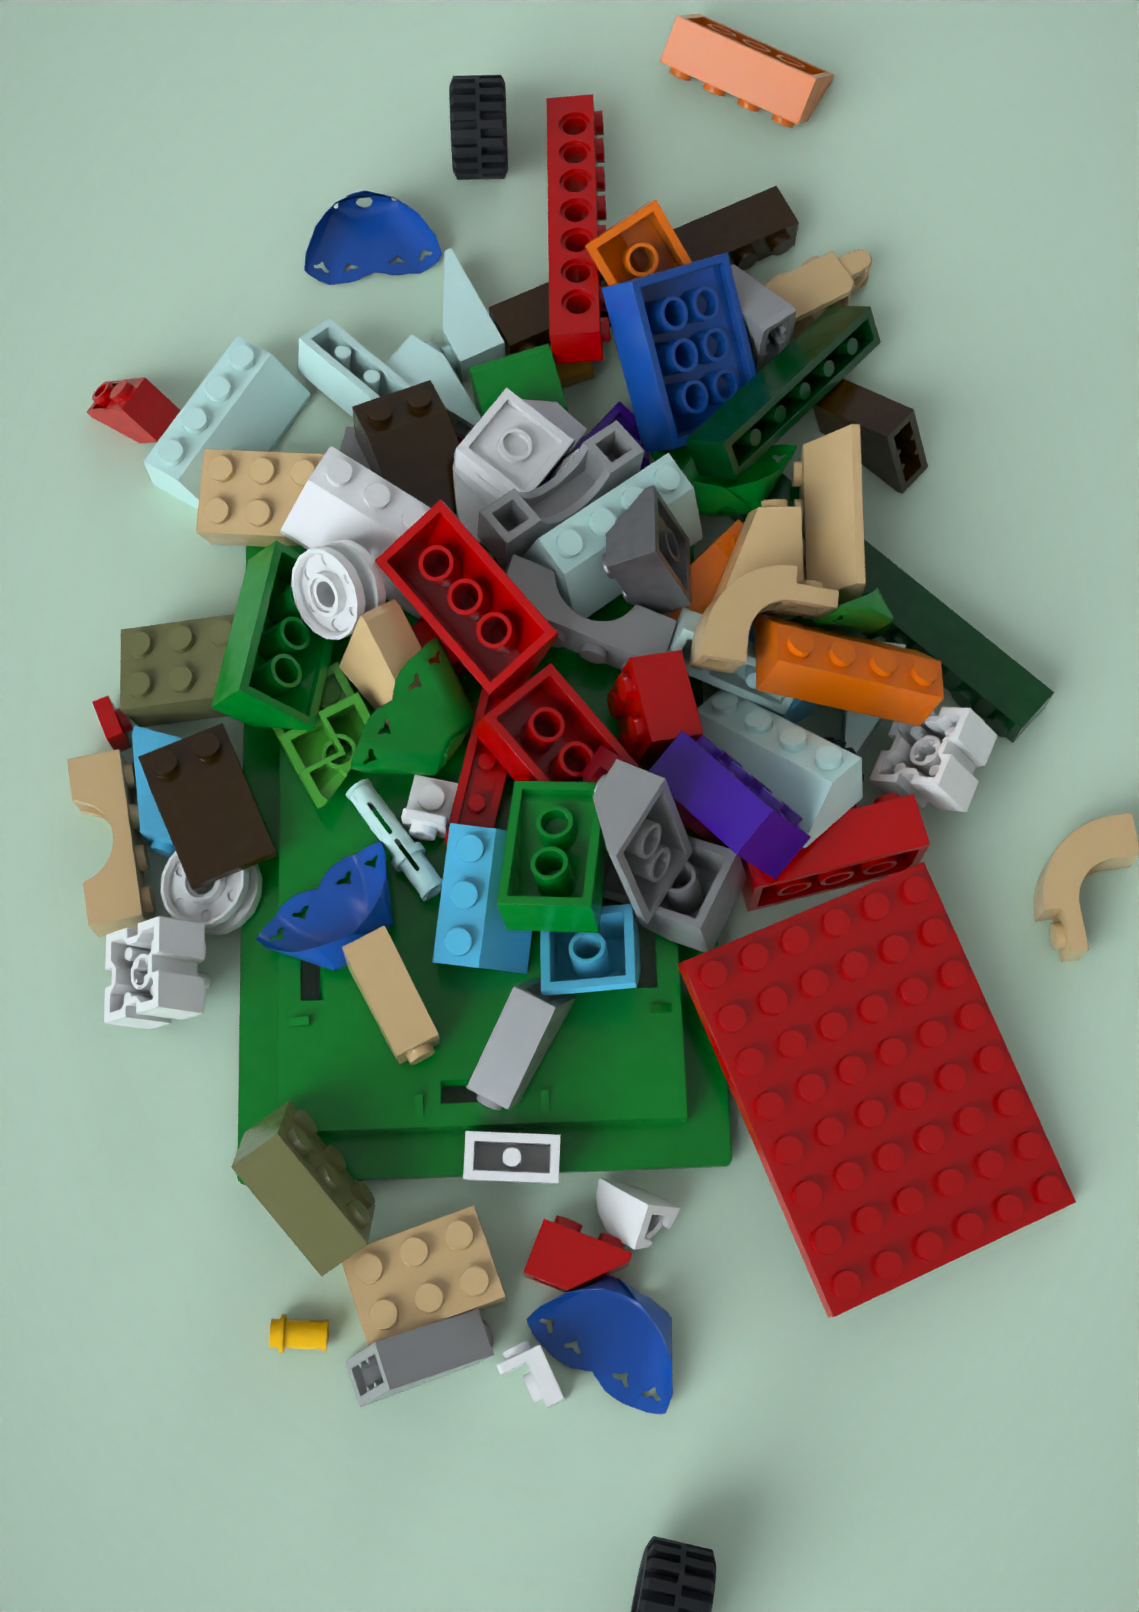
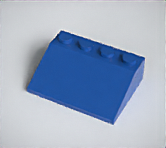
(680, 346)

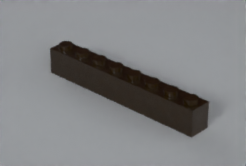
(746, 230)

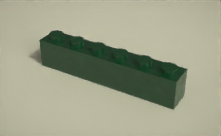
(783, 391)

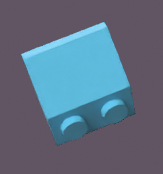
(592, 960)

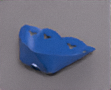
(369, 240)
(335, 911)
(617, 1334)

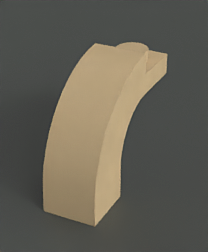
(724, 627)
(1093, 847)

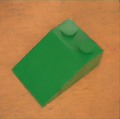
(552, 859)

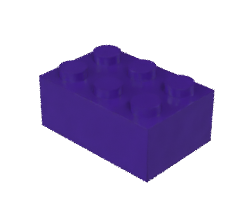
(731, 803)

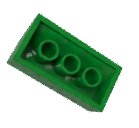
(272, 657)

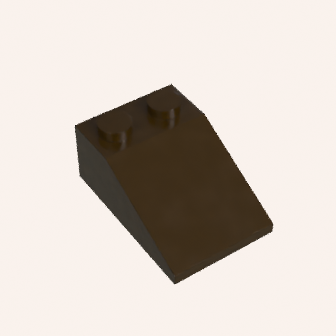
(410, 442)
(207, 806)

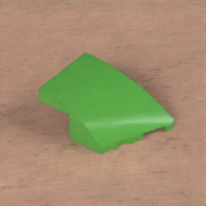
(326, 752)

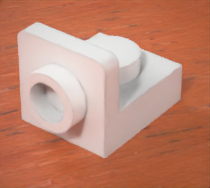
(429, 808)
(541, 1379)

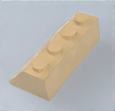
(832, 512)

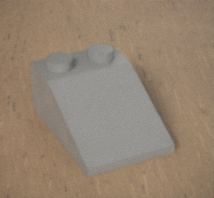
(696, 901)

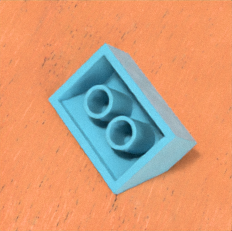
(468, 917)

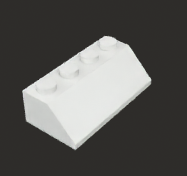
(354, 505)

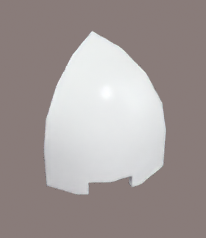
(632, 1212)

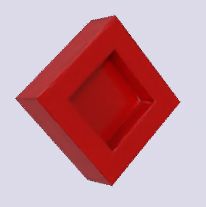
(114, 723)

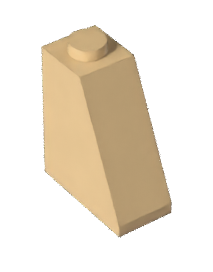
(767, 538)
(379, 651)
(391, 996)

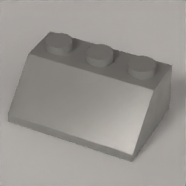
(641, 834)

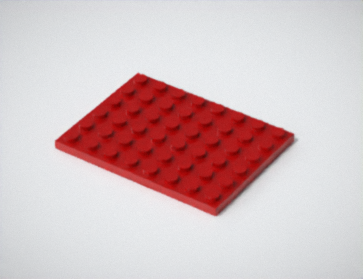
(876, 1087)

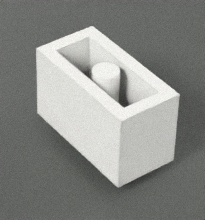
(511, 1157)

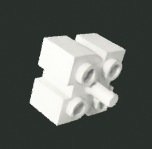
(936, 759)
(155, 973)

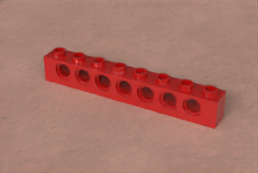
(573, 221)

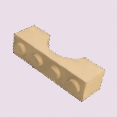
(117, 893)

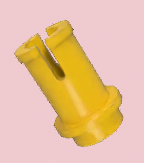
(298, 1334)

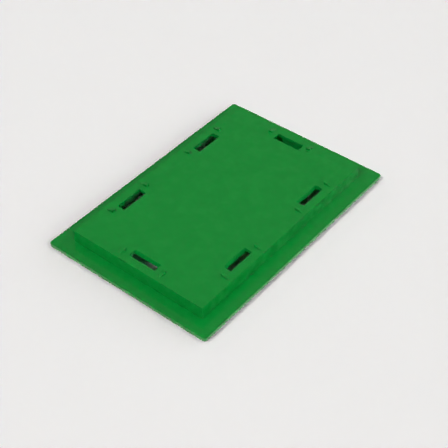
(620, 1083)

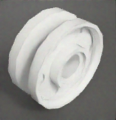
(336, 587)
(220, 909)

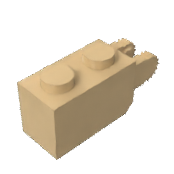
(820, 284)

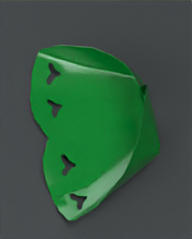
(732, 496)
(860, 617)
(424, 721)

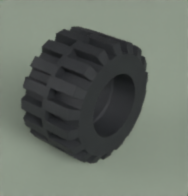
(478, 127)
(675, 1578)

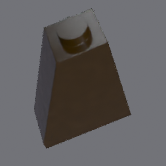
(887, 432)

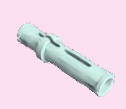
(424, 880)

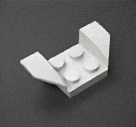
(509, 450)

